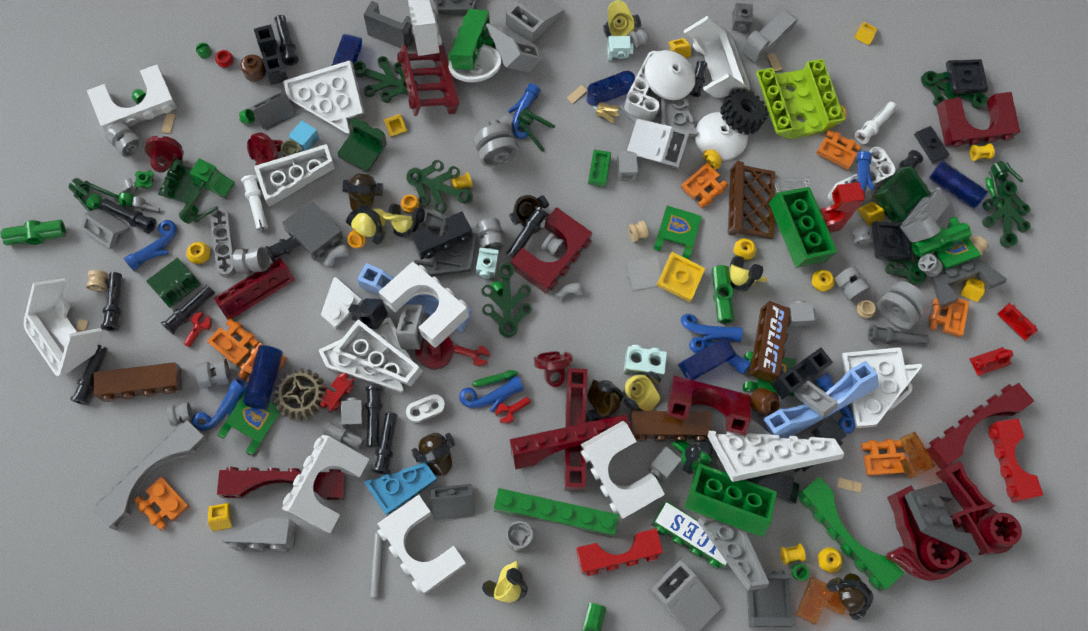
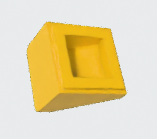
(866, 33)
(680, 46)
(395, 125)
(871, 212)
(973, 289)
(219, 517)

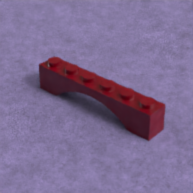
(575, 414)
(951, 446)
(533, 448)
(239, 483)

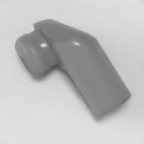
(336, 252)
(575, 288)

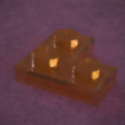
(918, 458)
(815, 598)

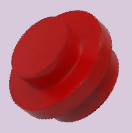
(224, 59)

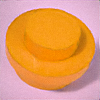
(409, 203)
(356, 240)

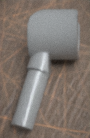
(129, 187)
(139, 205)

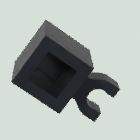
(370, 312)

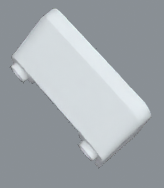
(721, 56)
(51, 330)

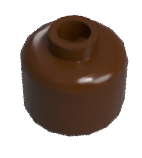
(253, 67)
(764, 401)

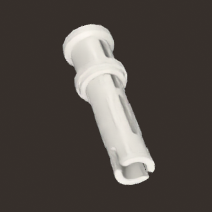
(872, 126)
(253, 195)

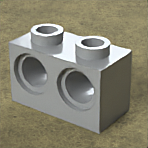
(407, 330)

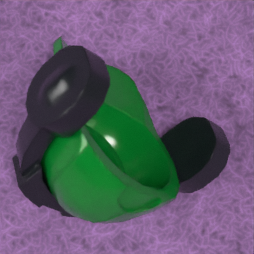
(693, 454)

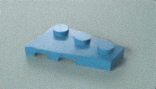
(398, 488)

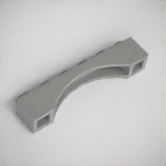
(118, 505)

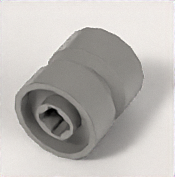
(124, 139)
(490, 234)
(251, 259)
(852, 283)
(206, 376)
(519, 536)

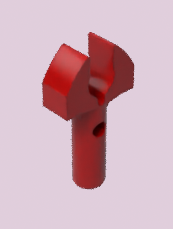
(195, 319)
(473, 354)
(511, 410)

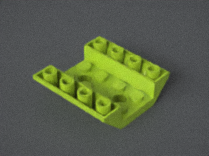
(812, 100)

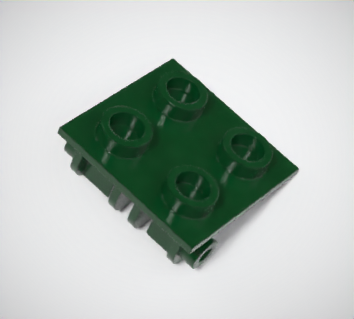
(178, 183)
(173, 282)

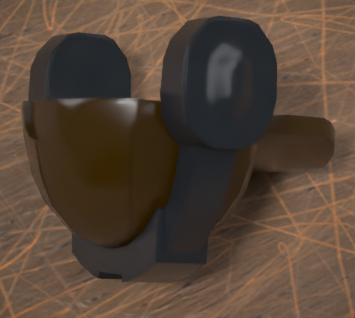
(362, 190)
(524, 208)
(605, 399)
(435, 452)
(853, 594)

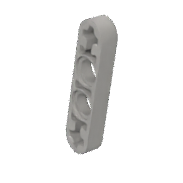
(222, 242)

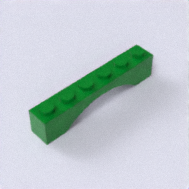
(563, 513)
(876, 567)

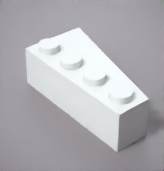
(424, 27)
(293, 172)
(375, 353)

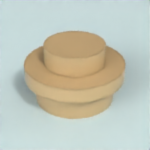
(866, 309)

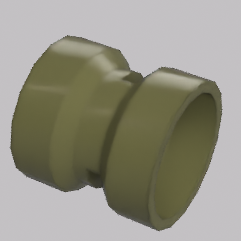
(290, 147)

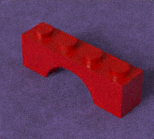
(846, 201)
(1019, 483)
(594, 558)

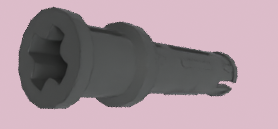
(890, 335)

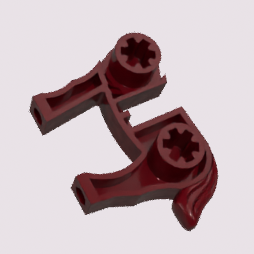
(934, 559)

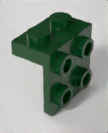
(362, 145)

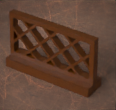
(737, 198)

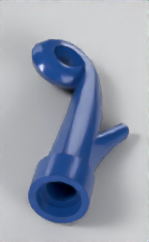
(531, 93)
(863, 173)
(153, 250)
(712, 332)
(741, 364)
(826, 383)
(495, 397)
(226, 407)

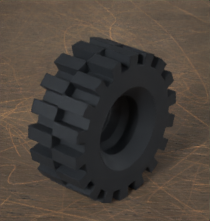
(744, 111)

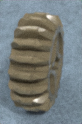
(291, 396)

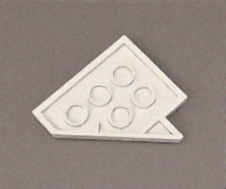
(328, 94)
(340, 364)
(892, 380)

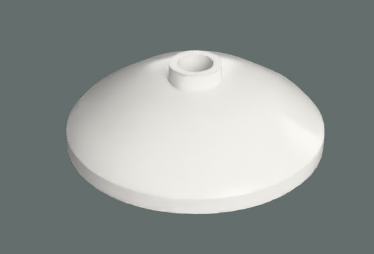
(486, 66)
(665, 80)
(710, 136)

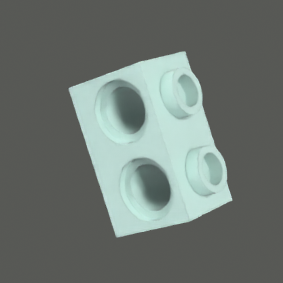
(644, 365)

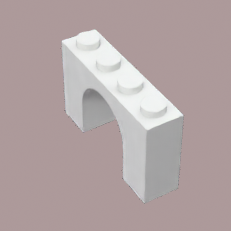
(156, 102)
(416, 281)
(624, 498)
(302, 501)
(426, 574)

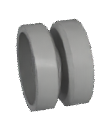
(496, 144)
(903, 305)

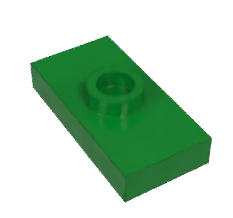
(599, 168)

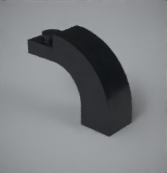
(782, 483)

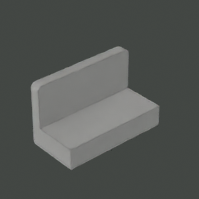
(103, 227)

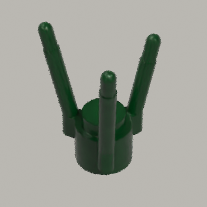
(527, 117)
(1000, 170)
(82, 189)
(190, 211)

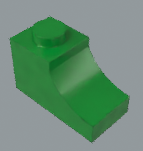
(213, 178)

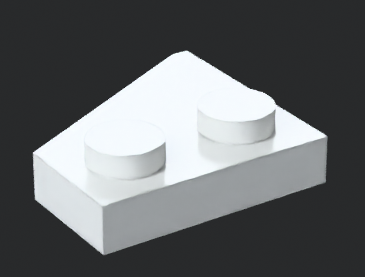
(338, 302)

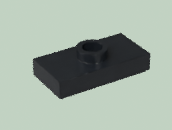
(931, 144)

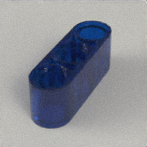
(348, 49)
(602, 89)
(707, 359)

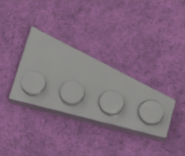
(677, 115)
(737, 552)

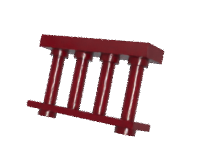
(442, 71)

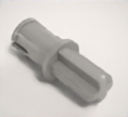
(343, 435)

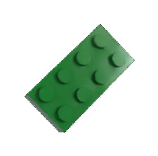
(802, 227)
(732, 503)

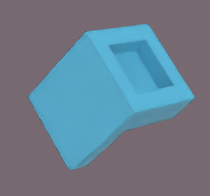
(304, 135)

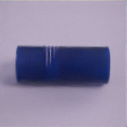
(963, 187)
(264, 374)

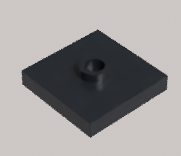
(966, 76)
(890, 241)

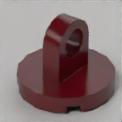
(263, 148)
(163, 150)
(434, 357)
(552, 363)

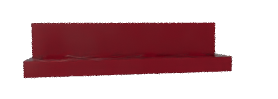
(254, 289)

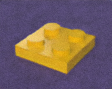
(680, 276)

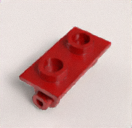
(1017, 321)
(991, 360)
(342, 387)

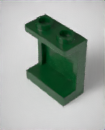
(901, 194)

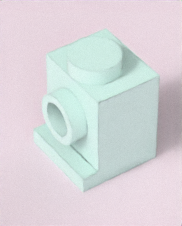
(619, 47)
(489, 256)

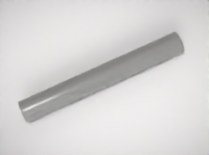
(376, 564)

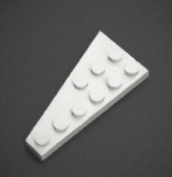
(768, 454)

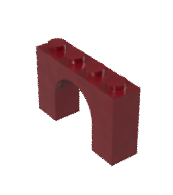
(958, 131)
(545, 274)
(732, 404)

